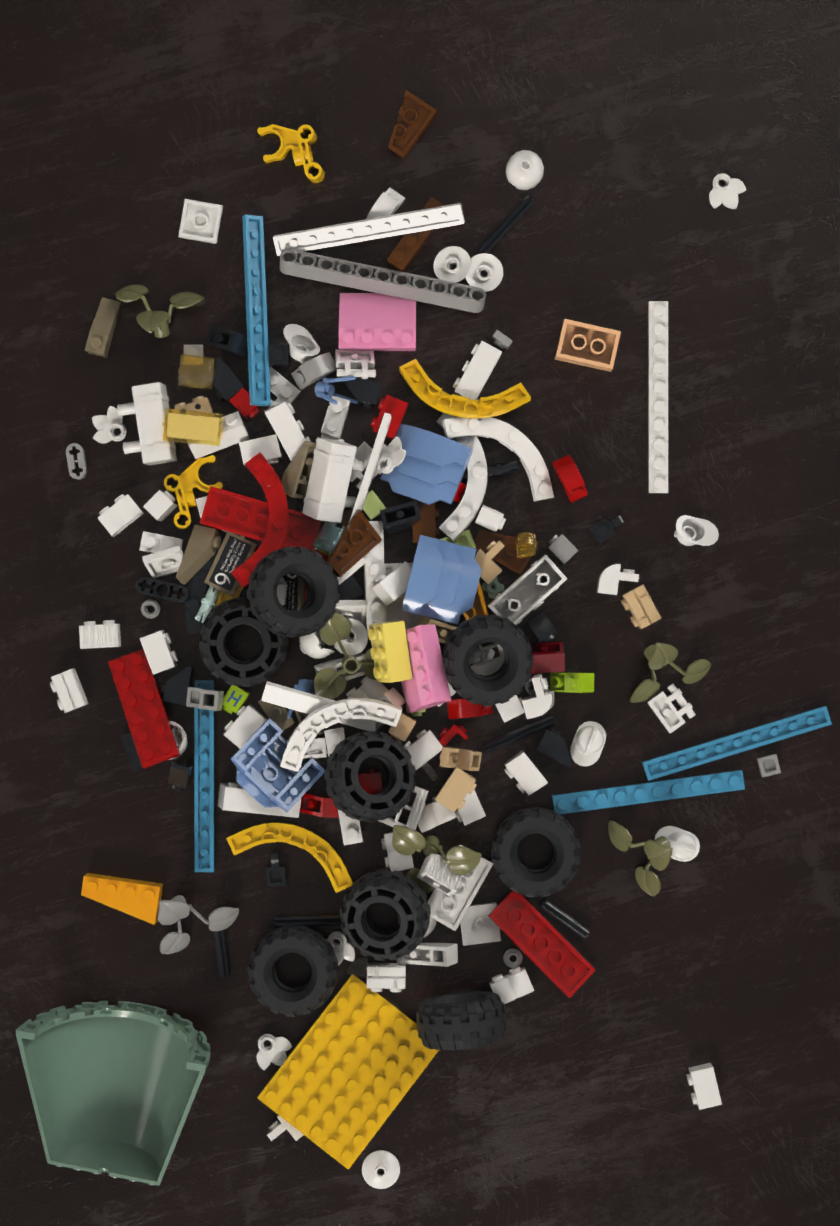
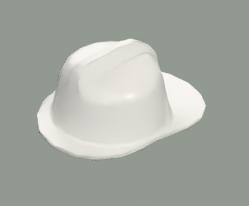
(301, 343)
(695, 531)
(588, 743)
(684, 843)

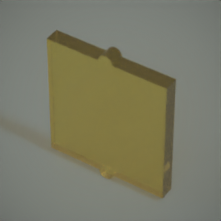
(196, 371)

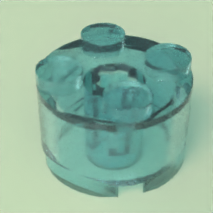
(328, 537)

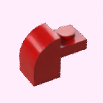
(570, 478)
(462, 708)

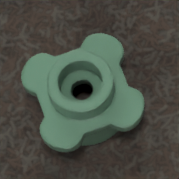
(492, 592)

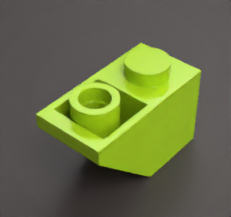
(572, 682)

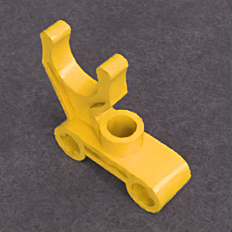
(300, 148)
(184, 491)

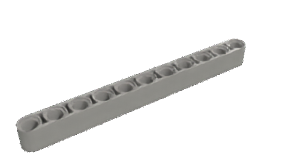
(382, 280)

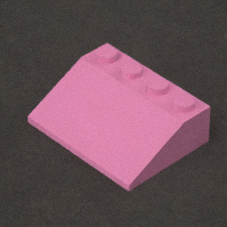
(376, 322)
(429, 677)

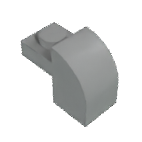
(314, 370)
(205, 698)

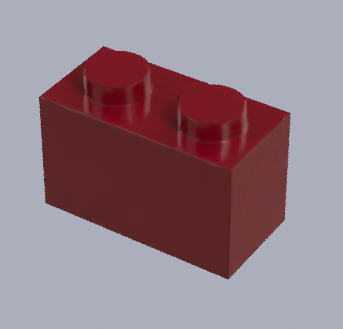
(548, 657)

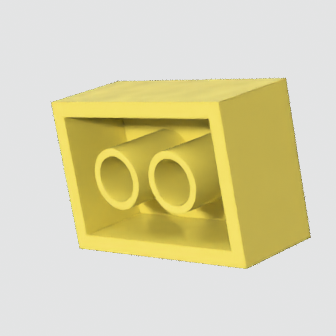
(390, 651)

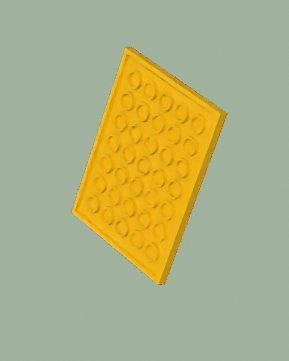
(348, 1072)

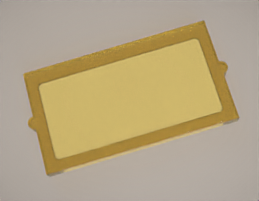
(192, 427)

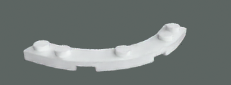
(513, 440)
(475, 489)
(331, 714)

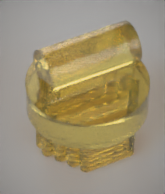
(526, 544)

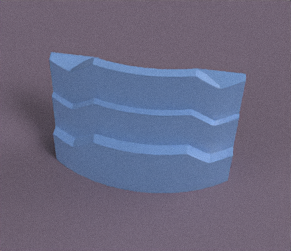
(430, 467)
(442, 580)
(261, 772)

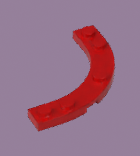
(278, 516)

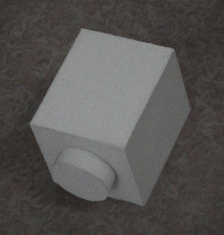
(562, 548)

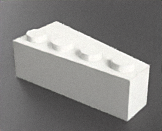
(235, 798)

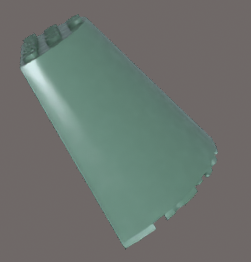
(112, 1085)

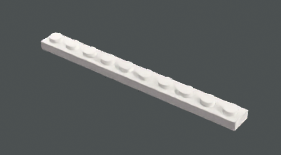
(370, 229)
(658, 397)

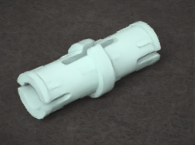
(208, 603)

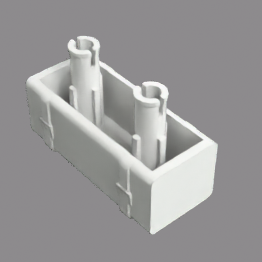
(149, 407)
(330, 480)
(528, 591)

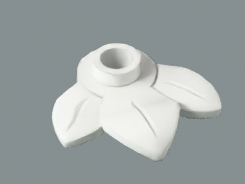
(727, 194)
(106, 426)
(391, 456)
(343, 949)
(274, 1053)

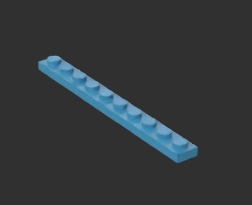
(256, 310)
(736, 743)
(204, 785)
(648, 792)

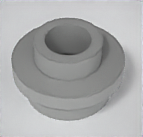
(144, 608)
(513, 951)

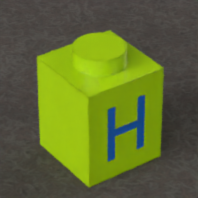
(235, 699)

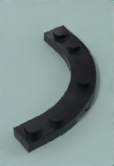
(198, 591)

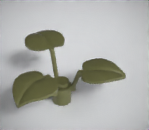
(156, 320)
(659, 656)
(328, 682)
(407, 841)
(656, 850)

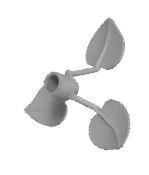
(177, 908)

